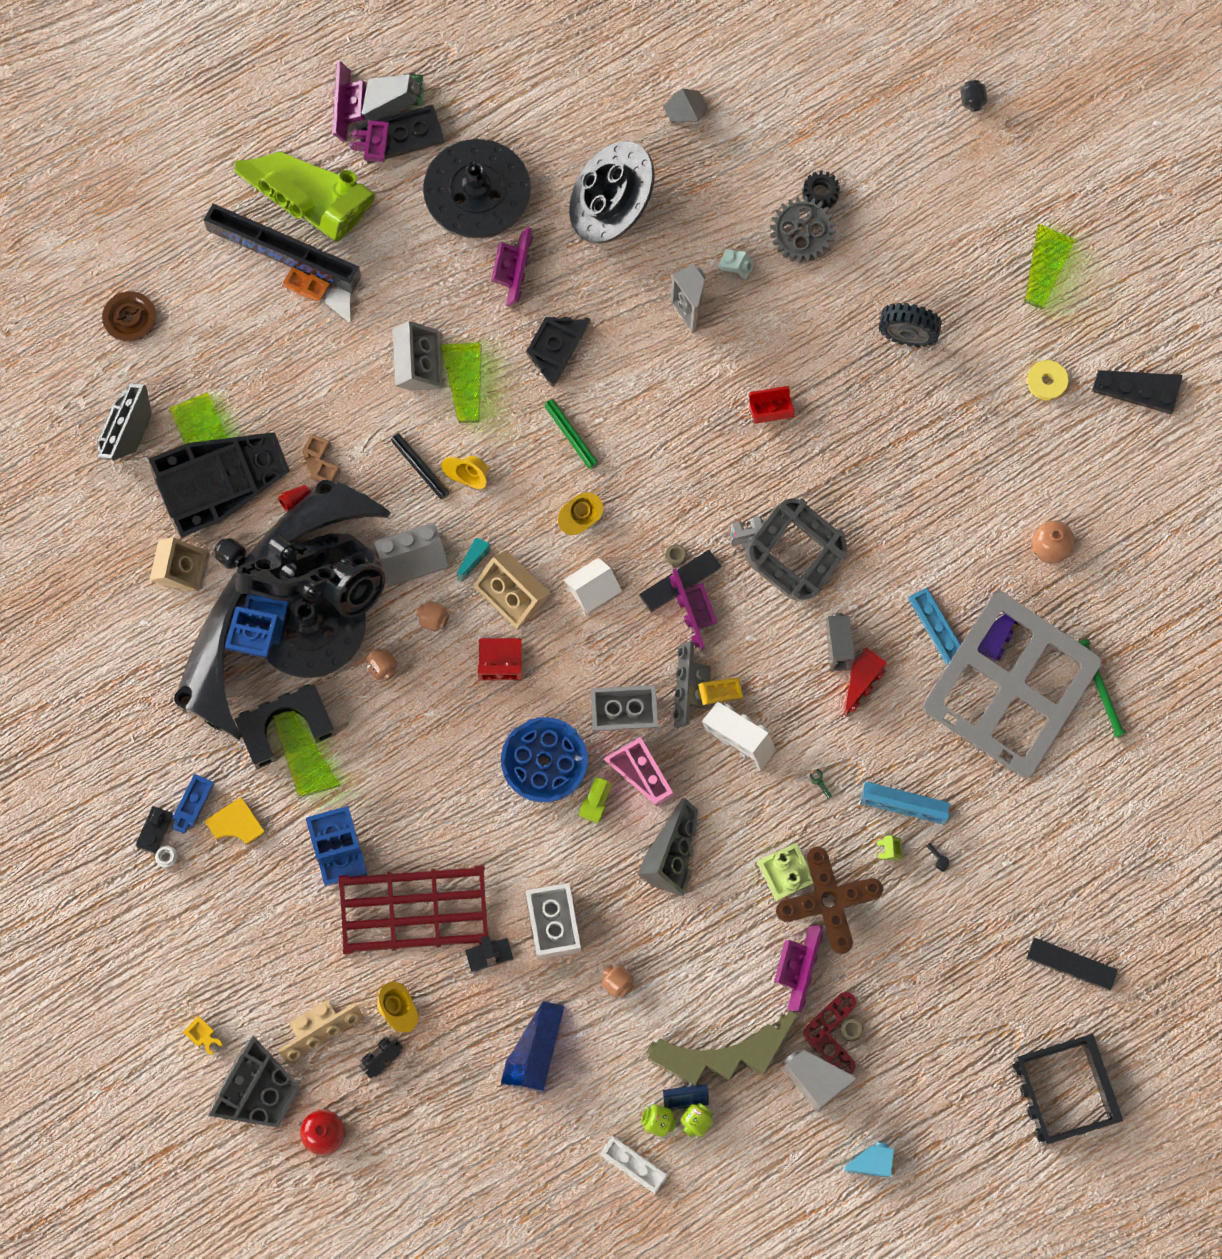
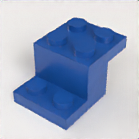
(257, 625)
(336, 845)

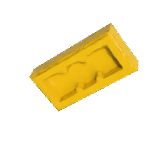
(720, 691)

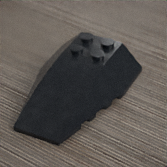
(215, 477)

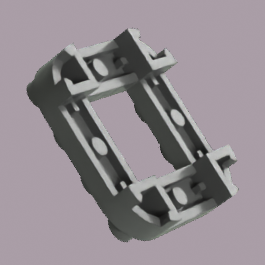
(814, 526)

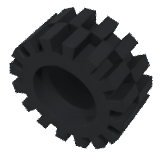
(824, 180)

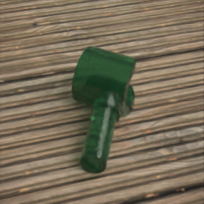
(819, 781)

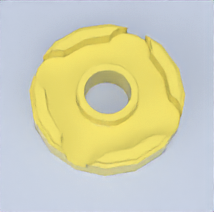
(1055, 372)

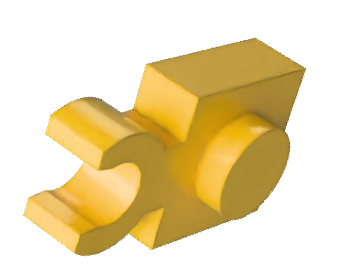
(200, 1033)

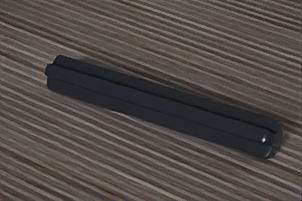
(420, 466)

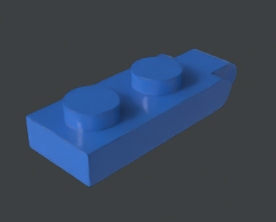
(192, 803)

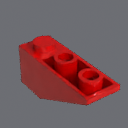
(863, 674)

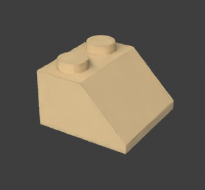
(178, 564)

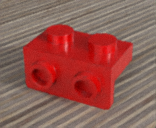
(771, 404)

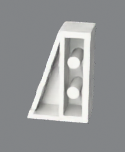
(740, 733)

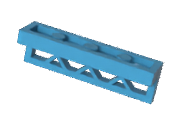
(905, 803)

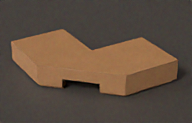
(314, 453)

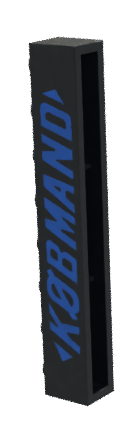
(282, 248)

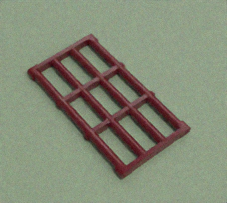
(392, 922)

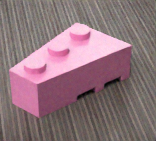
(641, 770)

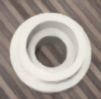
(166, 850)

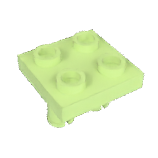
(785, 872)

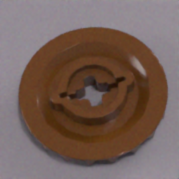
(136, 305)

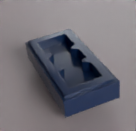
(685, 1096)

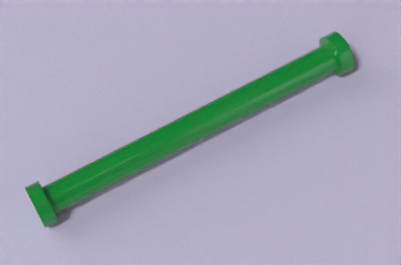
(1119, 732)

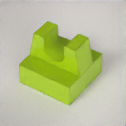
(893, 848)

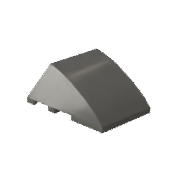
(255, 1089)

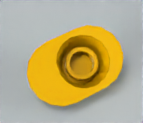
(468, 471)
(580, 513)
(397, 1007)

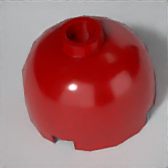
(322, 1132)

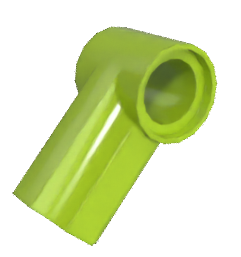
(593, 806)

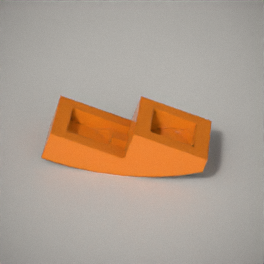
(305, 285)

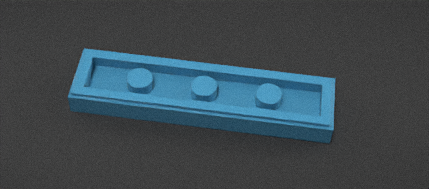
(935, 624)

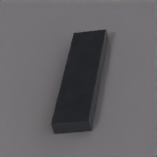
(689, 575)
(1071, 964)

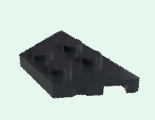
(555, 345)

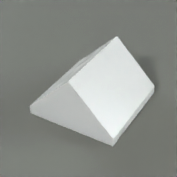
(593, 585)

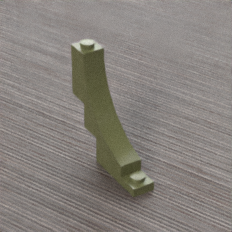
(754, 1053)

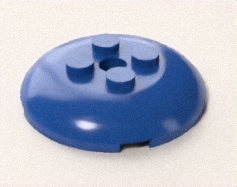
(540, 739)

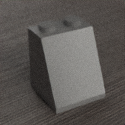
(816, 1078)

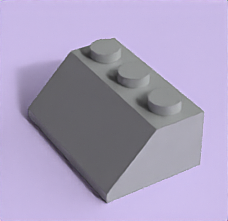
(688, 294)
(417, 357)
(411, 554)
(624, 708)

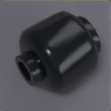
(973, 95)
(230, 553)

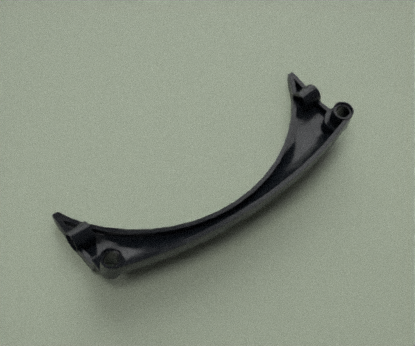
(205, 667)

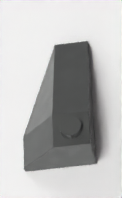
(668, 857)

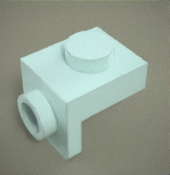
(736, 262)

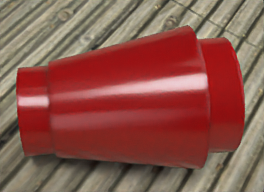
(292, 497)

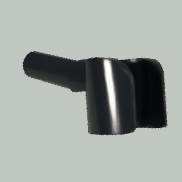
(942, 862)

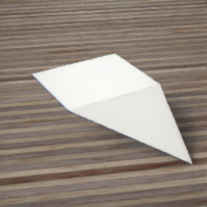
(339, 301)

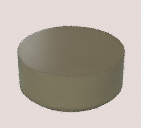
(675, 555)
(851, 1029)

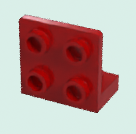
(500, 659)

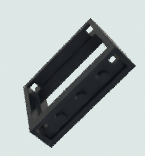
(1100, 1077)

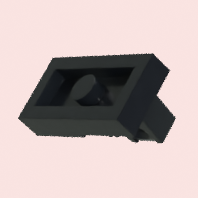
(154, 830)

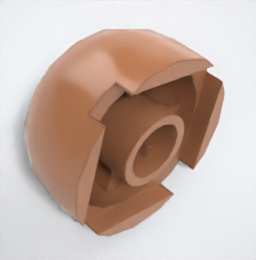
(1053, 542)

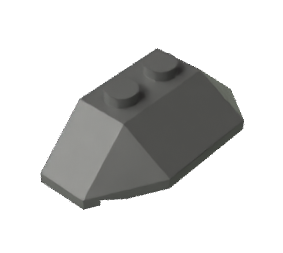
(125, 424)

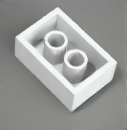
(553, 921)

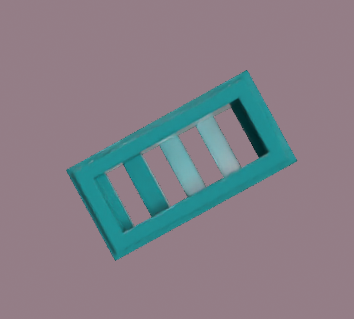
(475, 554)

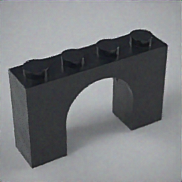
(254, 723)

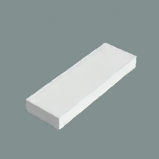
(633, 1165)

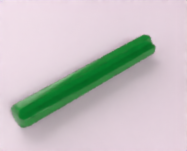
(571, 434)

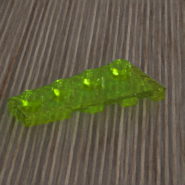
(1047, 261)
(464, 377)
(305, 763)

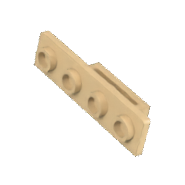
(317, 1027)

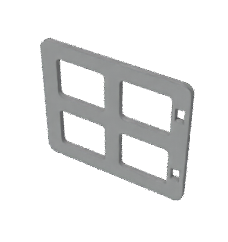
(1012, 683)

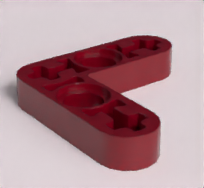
(825, 1037)

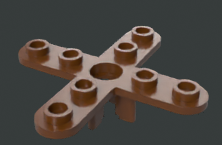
(844, 897)

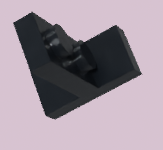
(489, 954)

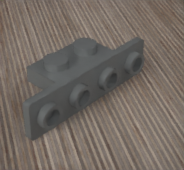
(687, 689)

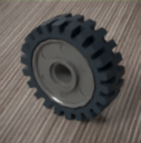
(910, 325)

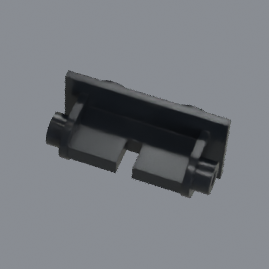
(385, 1049)

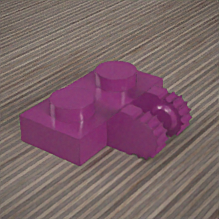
(376, 141)

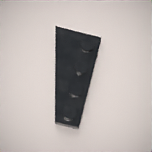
(1143, 389)

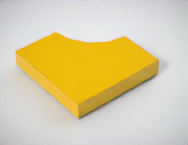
(235, 821)

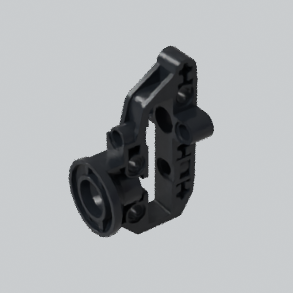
(349, 586)

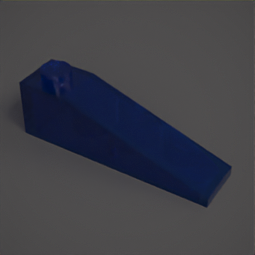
(533, 1054)

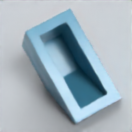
(873, 1161)

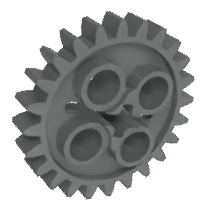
(815, 243)

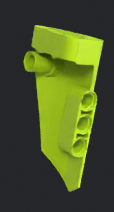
(309, 192)

